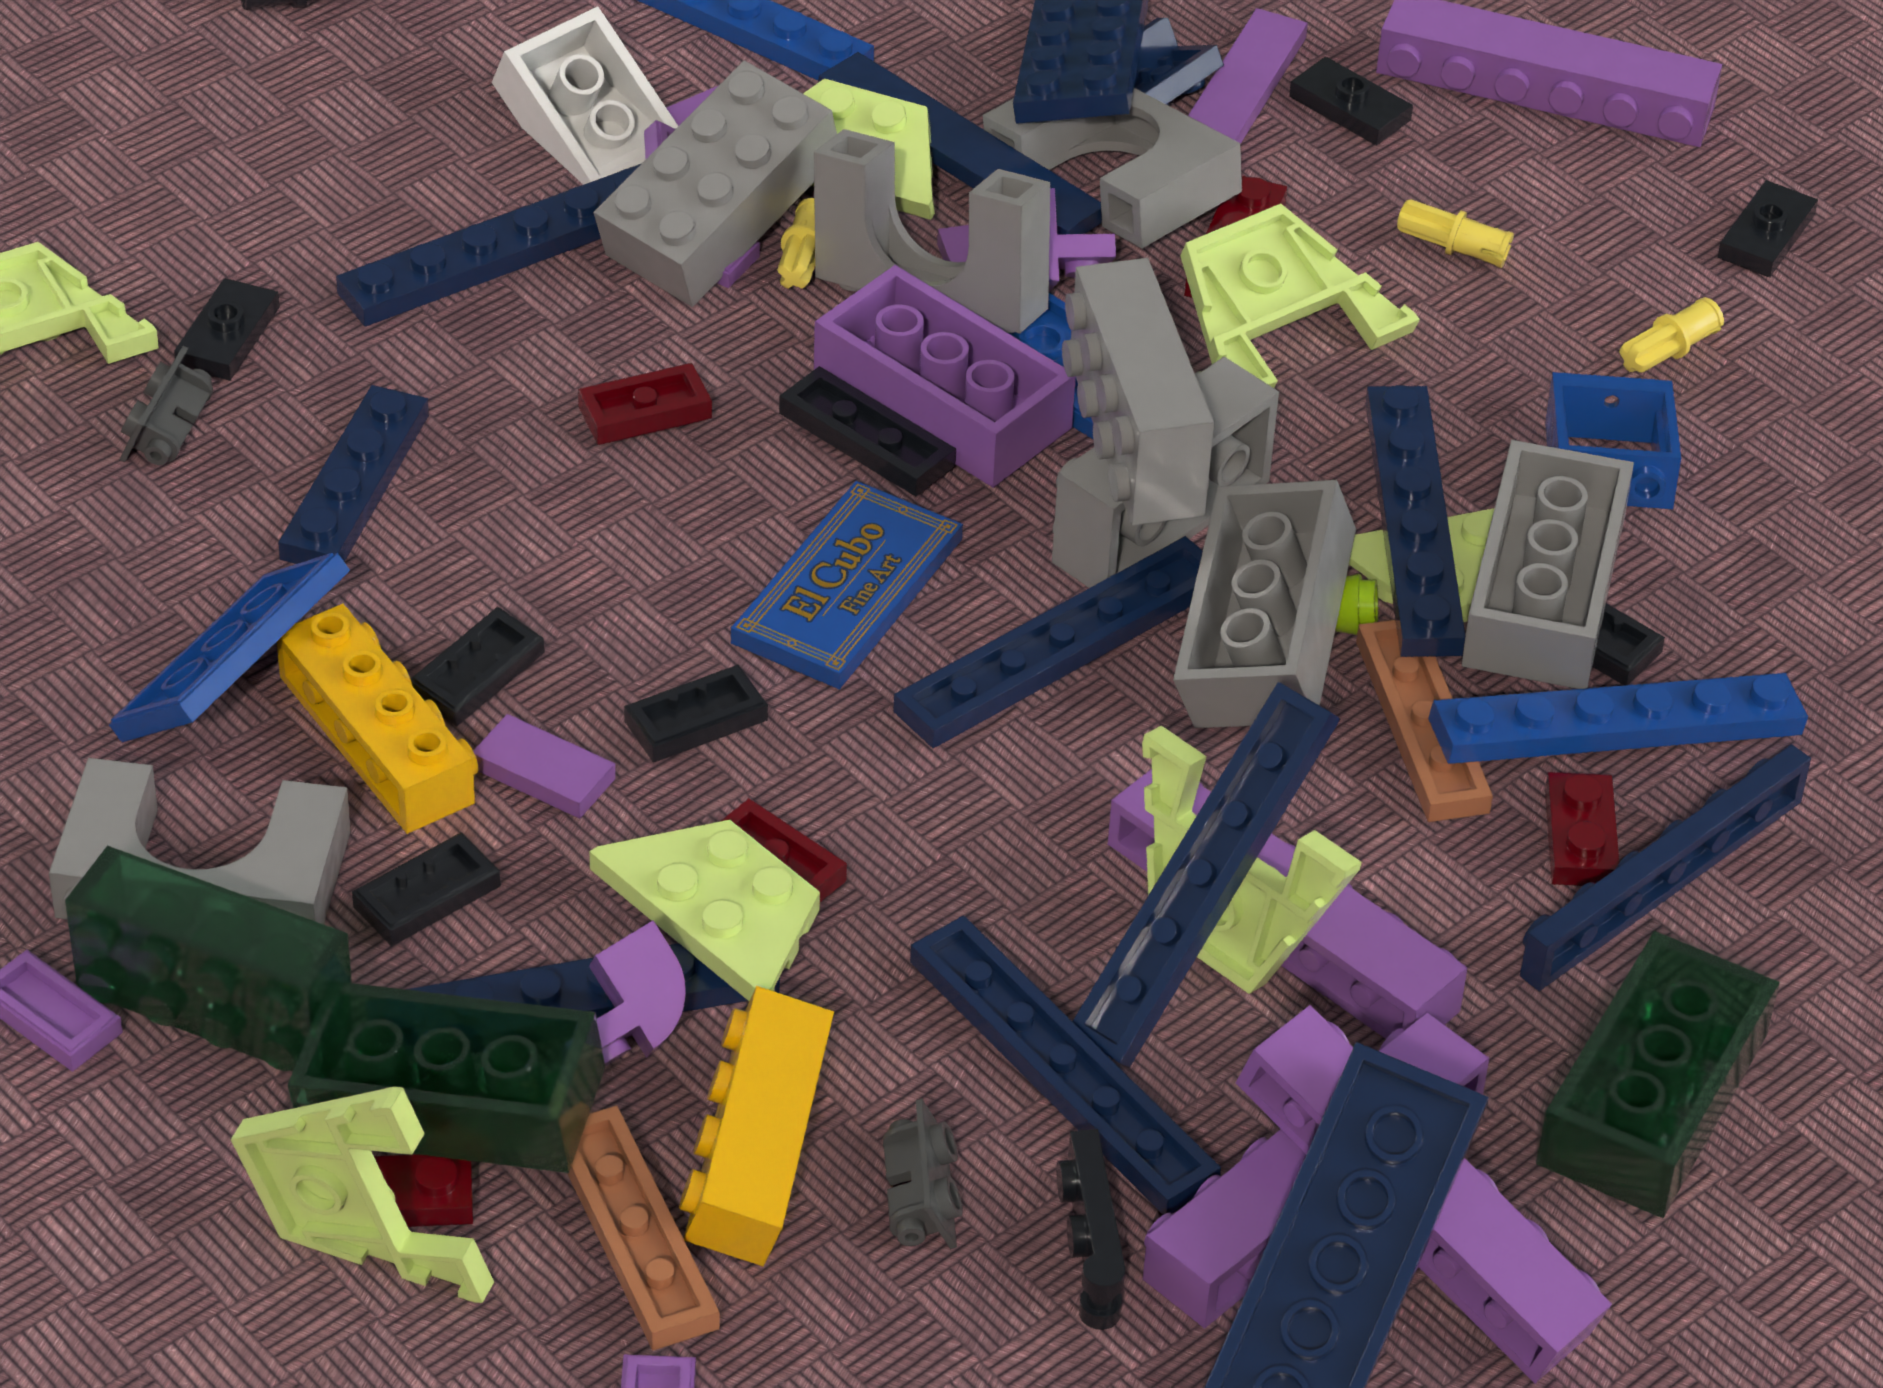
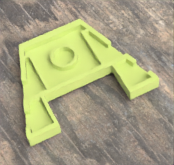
(1275, 273)
(50, 297)
(1268, 909)
(331, 1196)

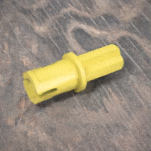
(1455, 232)
(799, 247)
(1672, 335)

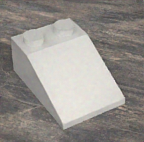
(581, 96)

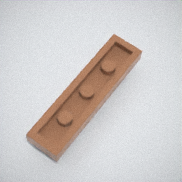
(1406, 696)
(640, 1234)

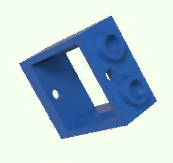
(1640, 414)

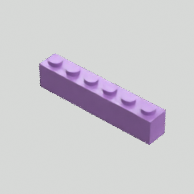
(1550, 69)
(1351, 954)
(1215, 1242)
(1481, 1248)

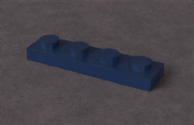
(354, 476)

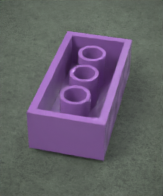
(947, 372)

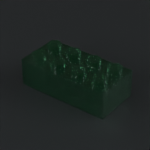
(201, 956)
(479, 1072)
(1657, 1074)

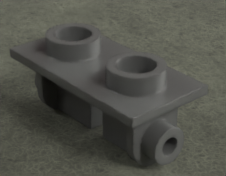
(153, 426)
(931, 1200)

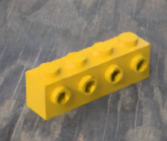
(377, 718)
(758, 1125)

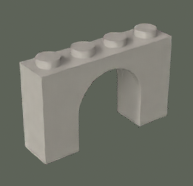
(1174, 179)
(863, 236)
(288, 869)

